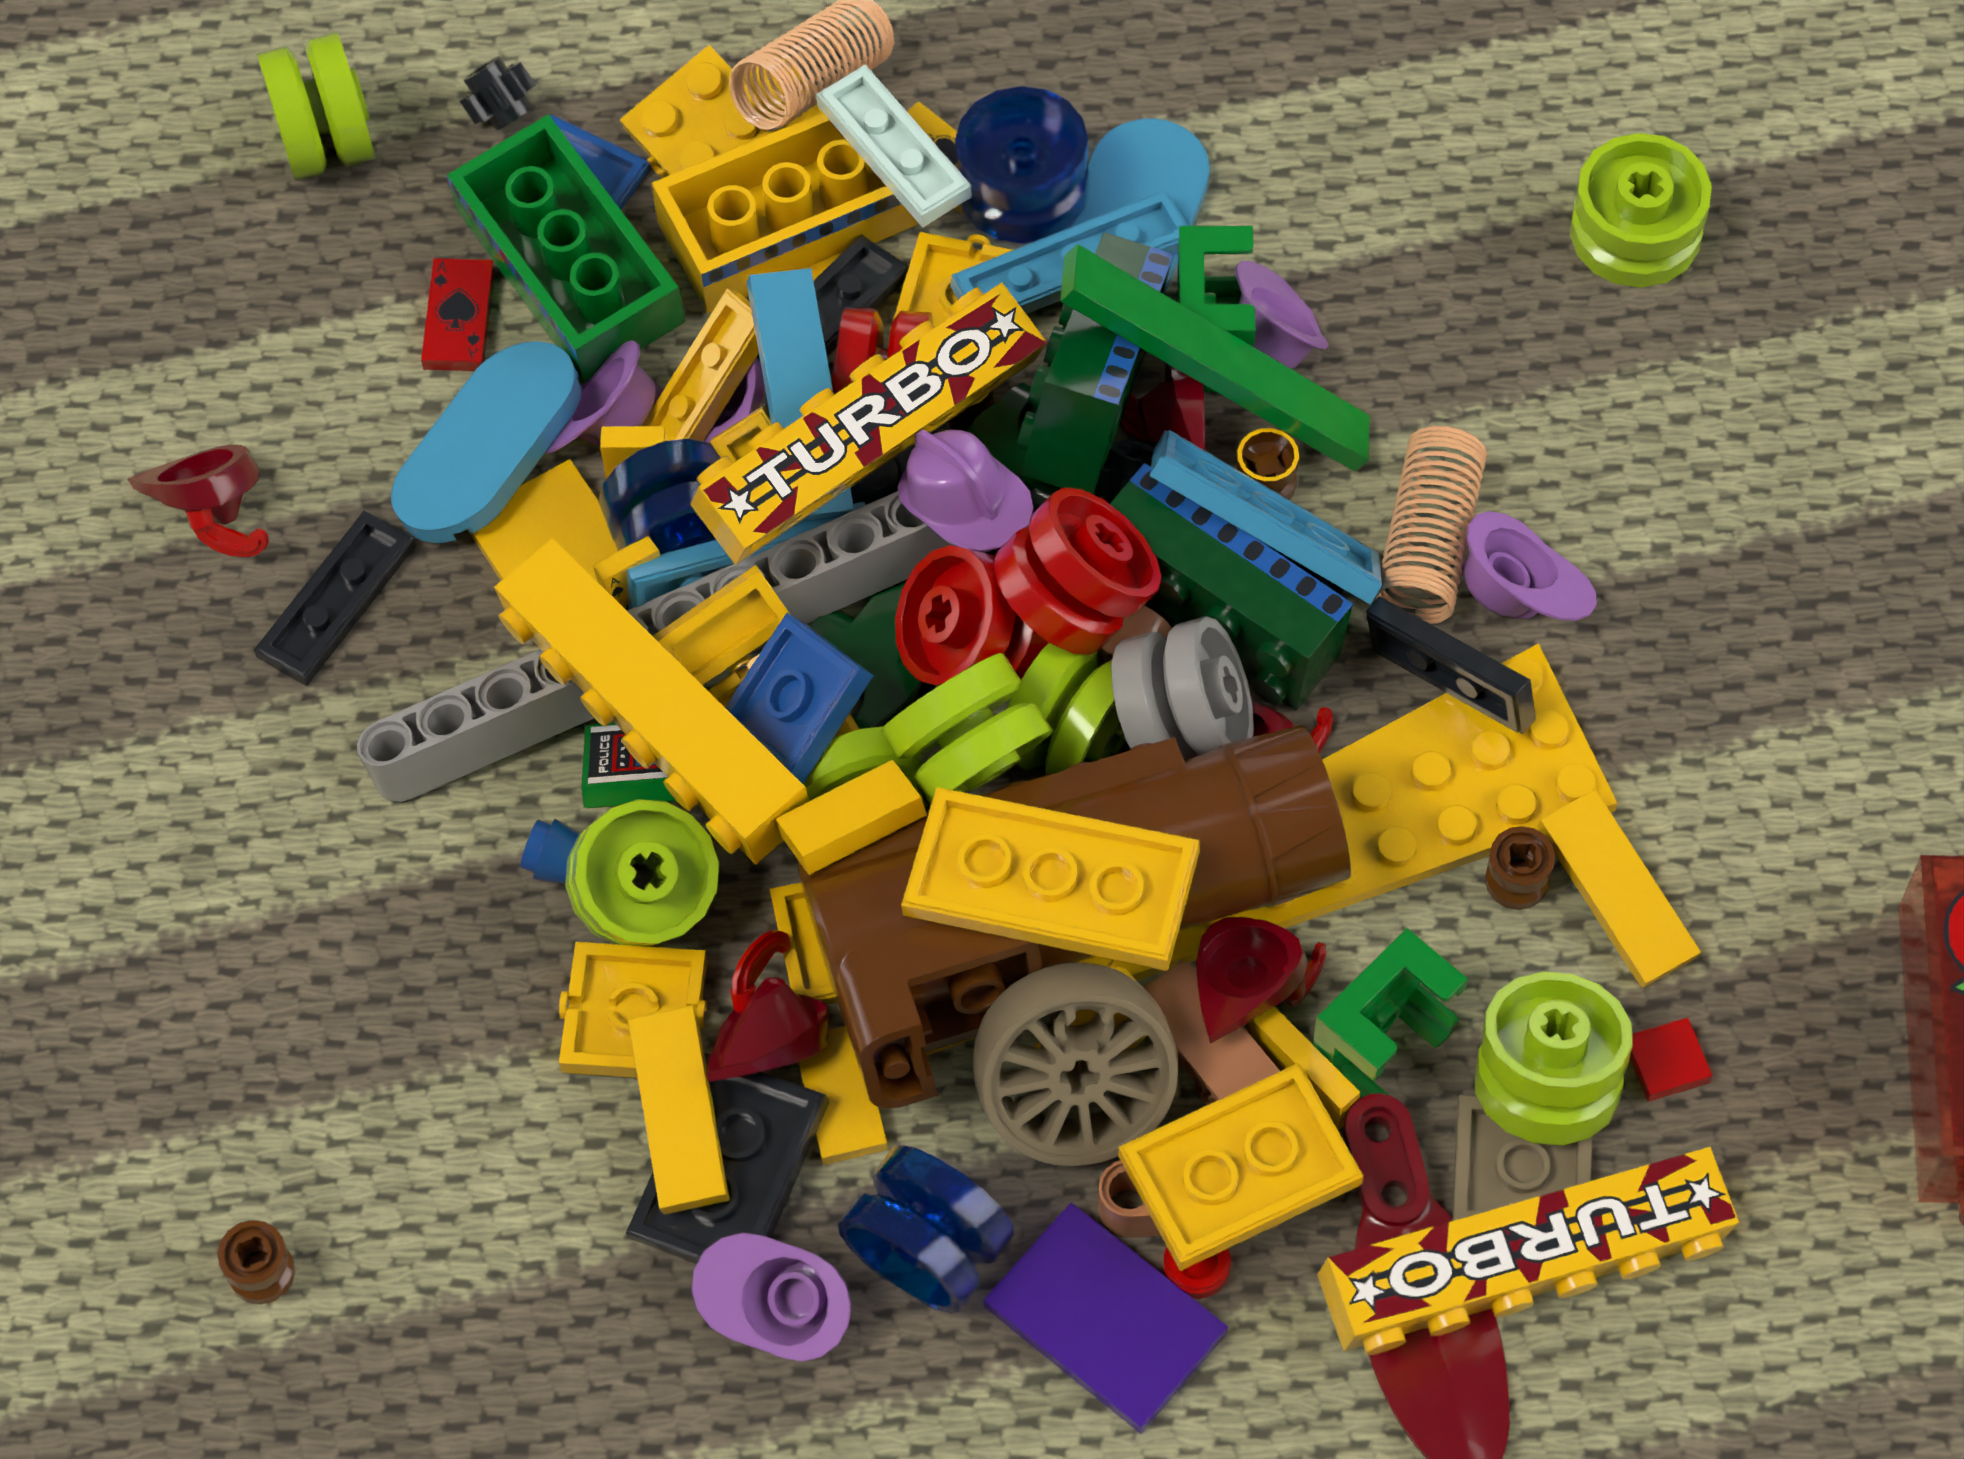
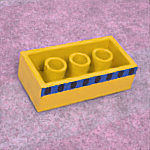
(773, 208)

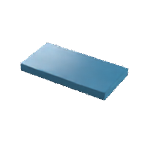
(1267, 515)

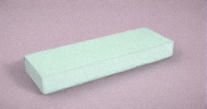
(894, 145)

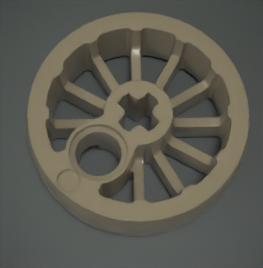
(1075, 1064)

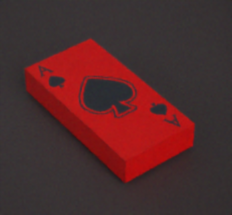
(457, 314)

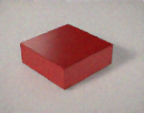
(1669, 1059)

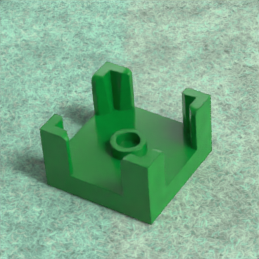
(1214, 296)
(1355, 1022)

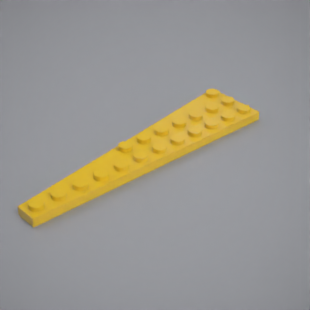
(1435, 797)

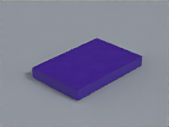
(1105, 1317)

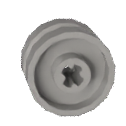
(1182, 688)

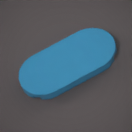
(1142, 161)
(486, 441)

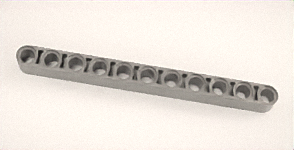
(527, 705)

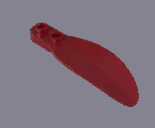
(1441, 1387)

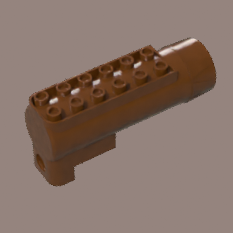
(920, 985)

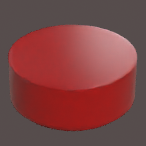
(1201, 1278)

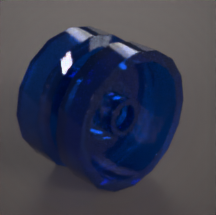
(1024, 163)
(654, 494)
(926, 1228)

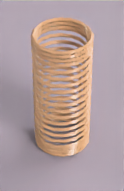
(767, 59)
(1423, 577)

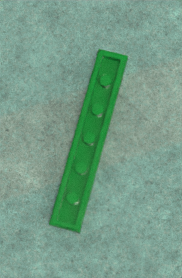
(1214, 357)

